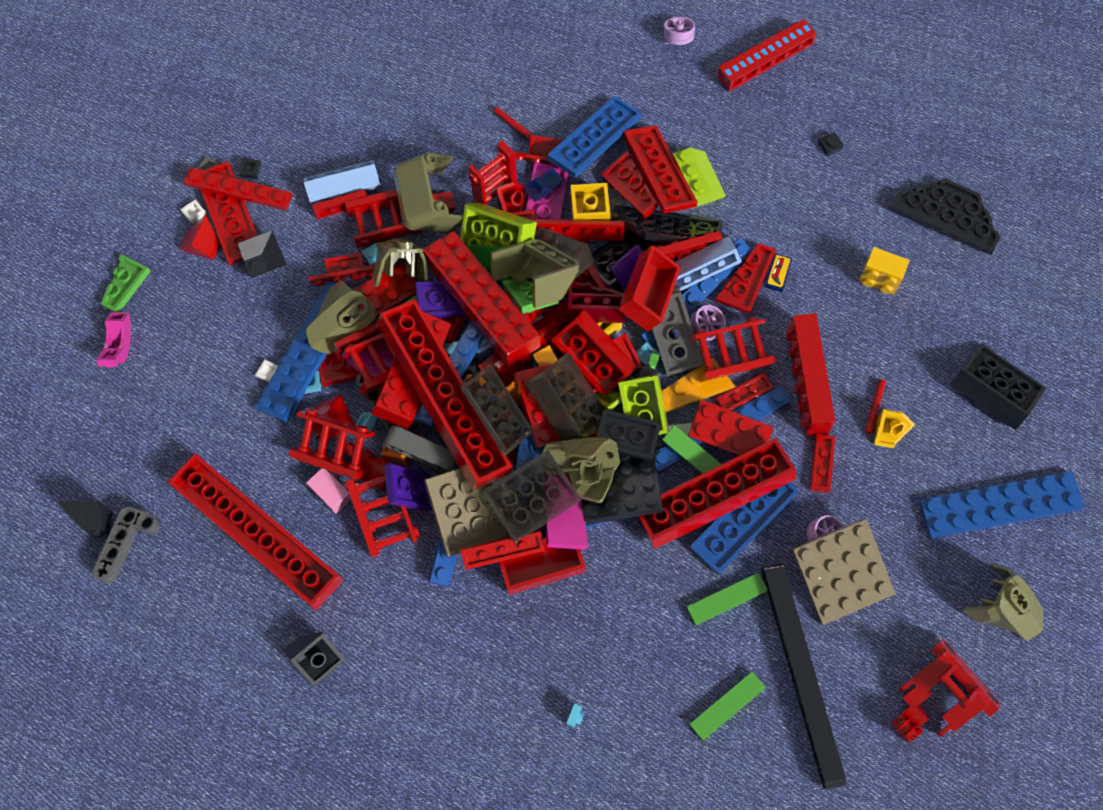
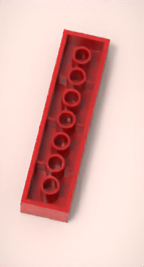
(482, 298)
(719, 492)

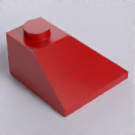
(335, 409)

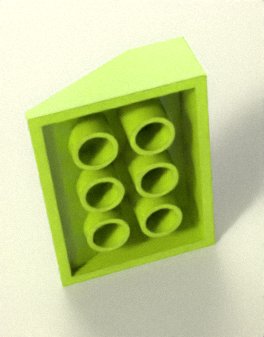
(494, 227)

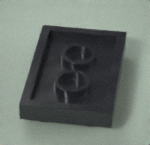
(632, 434)

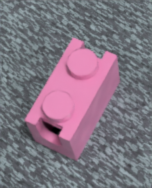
(329, 490)

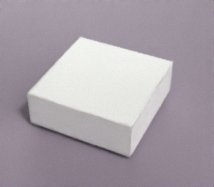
(193, 211)
(266, 371)

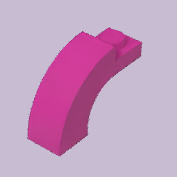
(117, 340)

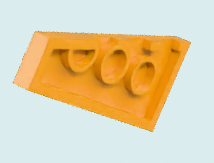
(690, 390)

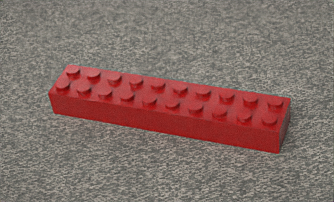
(440, 392)
(256, 531)

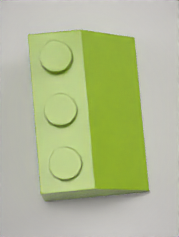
(699, 175)
(644, 399)

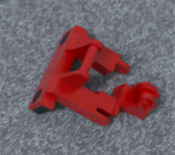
(947, 663)

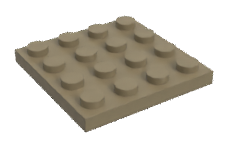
(460, 512)
(843, 571)

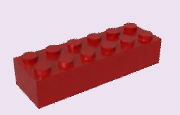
(810, 375)
(398, 398)

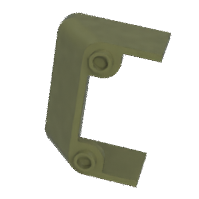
(416, 198)
(535, 259)

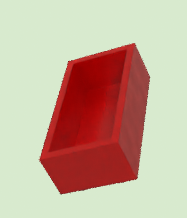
(650, 288)
(541, 568)

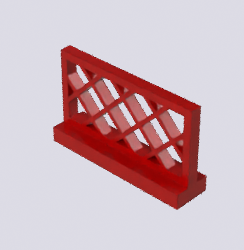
(501, 550)

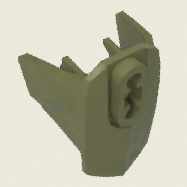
(391, 250)
(330, 322)
(588, 463)
(1015, 606)

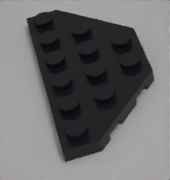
(950, 211)
(666, 226)

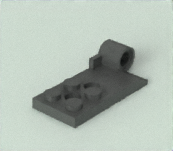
(677, 318)

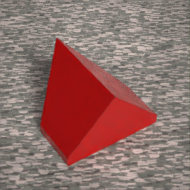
(511, 197)
(201, 240)

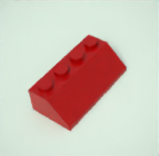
(594, 352)

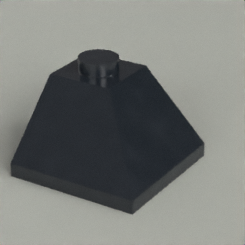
(261, 254)
(90, 516)
(314, 656)

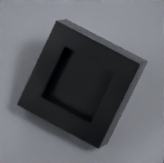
(831, 144)
(250, 168)

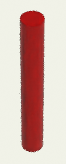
(513, 123)
(875, 406)

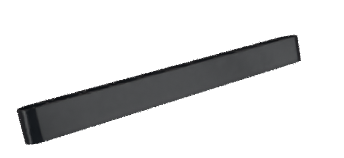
(804, 677)

